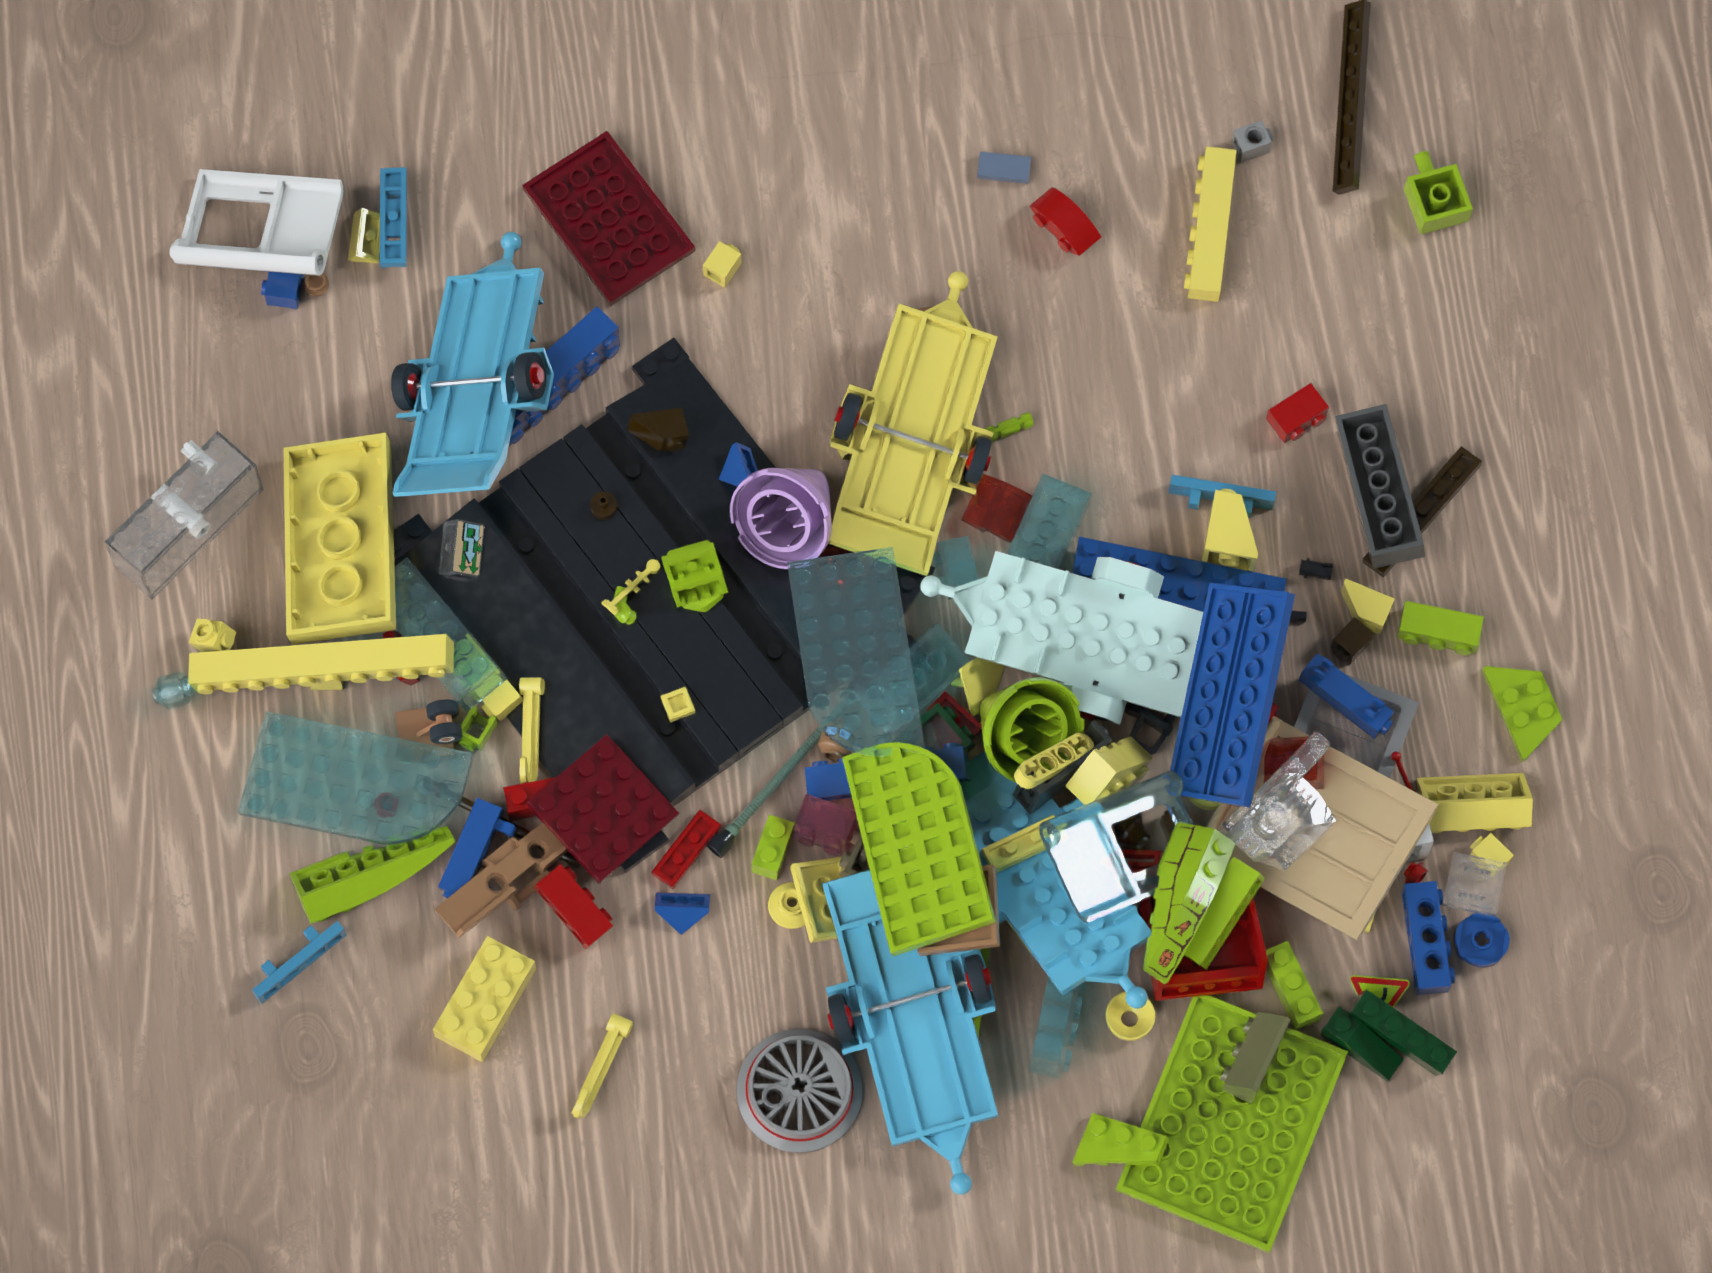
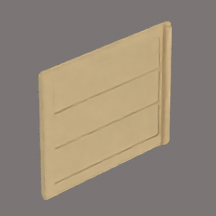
(1360, 855)

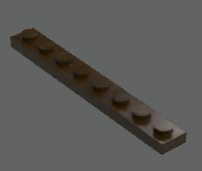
(1351, 97)

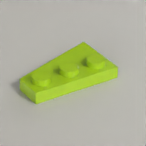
(1117, 1142)

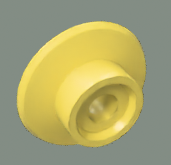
(779, 910)

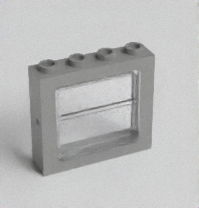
(1351, 740)

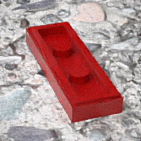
(686, 849)

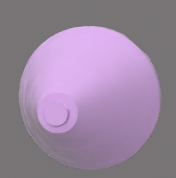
(783, 514)

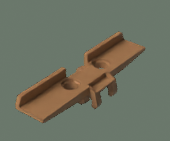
(505, 865)

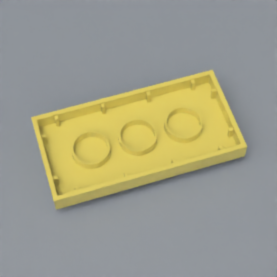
(339, 539)

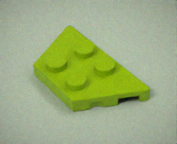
(1524, 706)

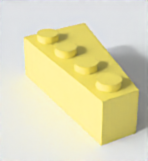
(1109, 770)

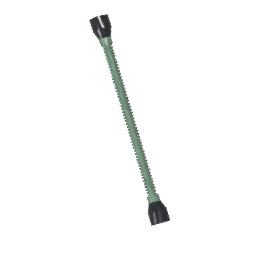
(722, 841)

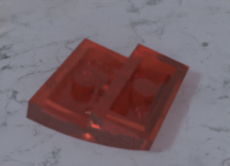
(997, 508)

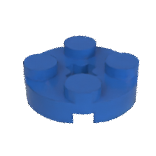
(1468, 948)

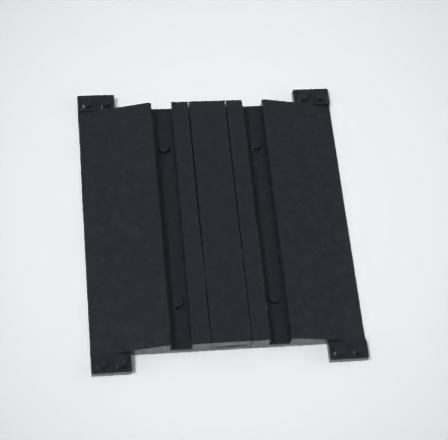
(556, 563)

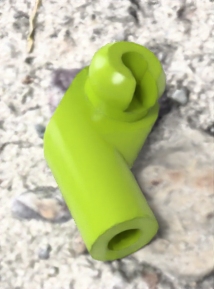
(624, 614)

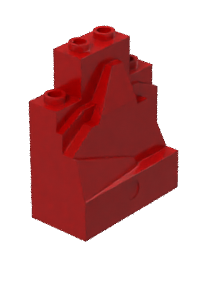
(1235, 968)

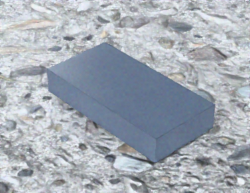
(1004, 167)

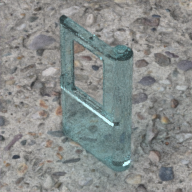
(1089, 855)

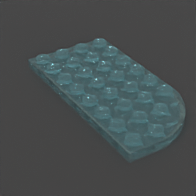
(856, 650)
(351, 781)

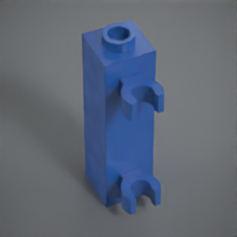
(1347, 696)
(473, 845)

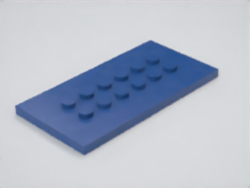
(1231, 692)

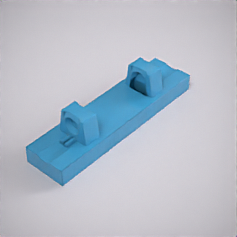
(393, 217)
(1204, 489)
(316, 948)

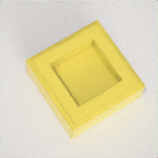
(678, 704)

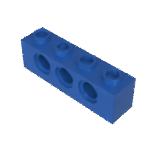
(1427, 979)

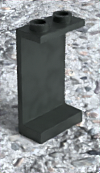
(1035, 797)

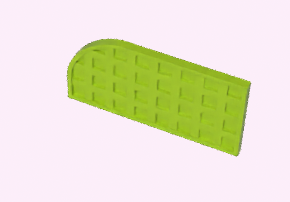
(918, 846)

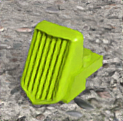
(695, 576)

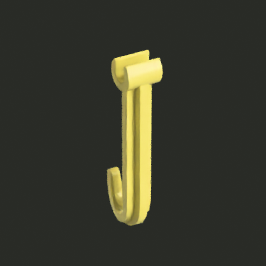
(531, 690)
(618, 1028)

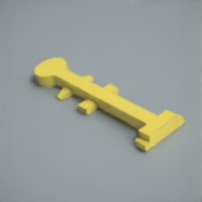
(651, 567)

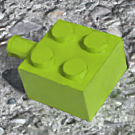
(1436, 195)

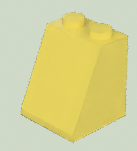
(1229, 533)

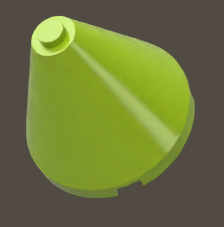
(1027, 721)

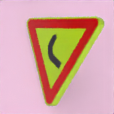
(1387, 989)

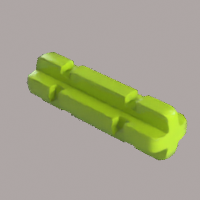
(1011, 426)

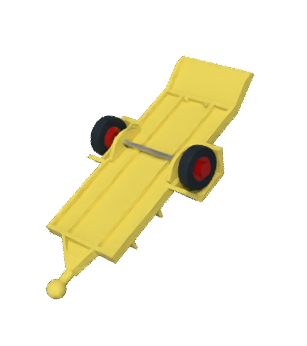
(914, 423)

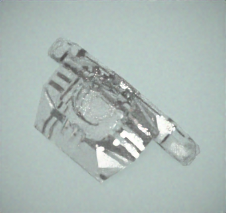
(1283, 812)

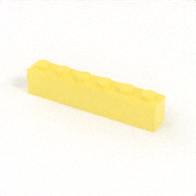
(1211, 224)

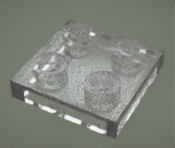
(1474, 884)

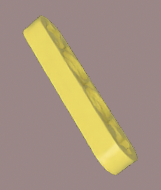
(1052, 758)

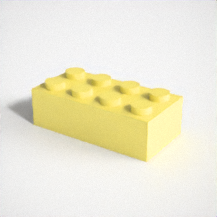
(484, 999)

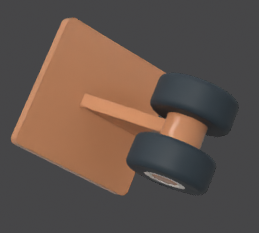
(431, 724)

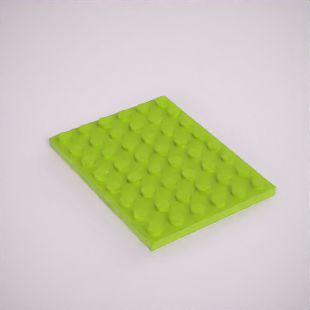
(1228, 1158)

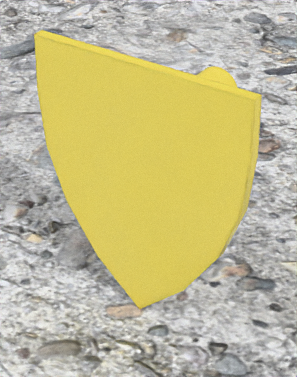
(979, 680)

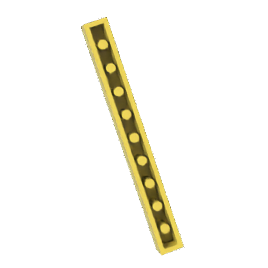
(321, 663)

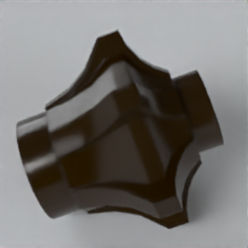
(1131, 832)

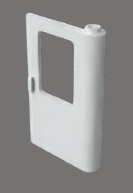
(295, 231)

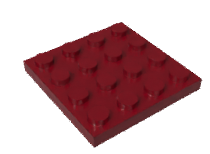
(602, 809)

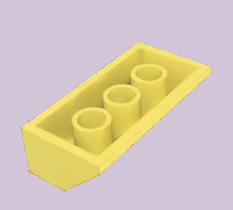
(1478, 801)

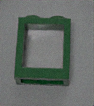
(940, 728)

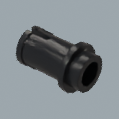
(1315, 569)

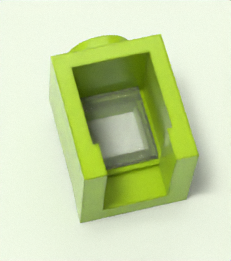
(476, 730)

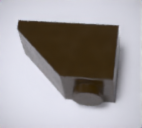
(660, 429)

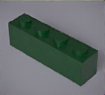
(1402, 1033)

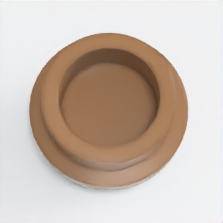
(315, 285)

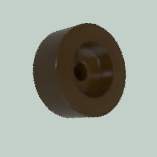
(603, 505)

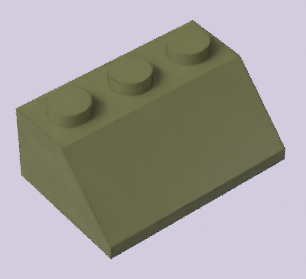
(1254, 1055)

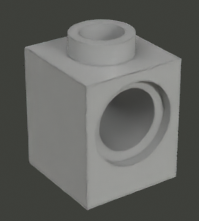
(1248, 150)

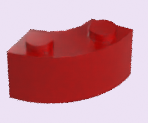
(1065, 221)

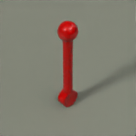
(1396, 756)

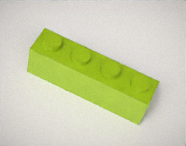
(1228, 904)

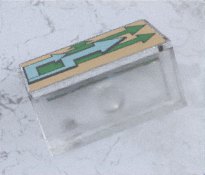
(461, 548)

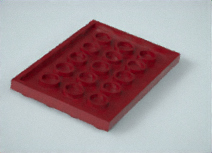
(608, 218)

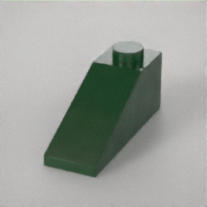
(1361, 1043)

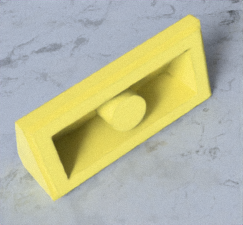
(365, 237)

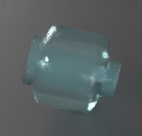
(172, 690)

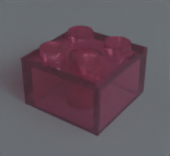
(825, 825)

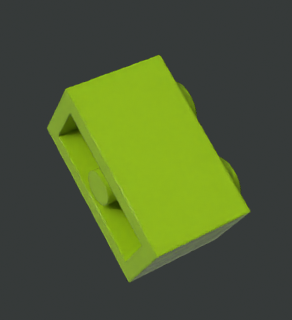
(773, 847)

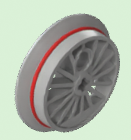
(841, 1070)

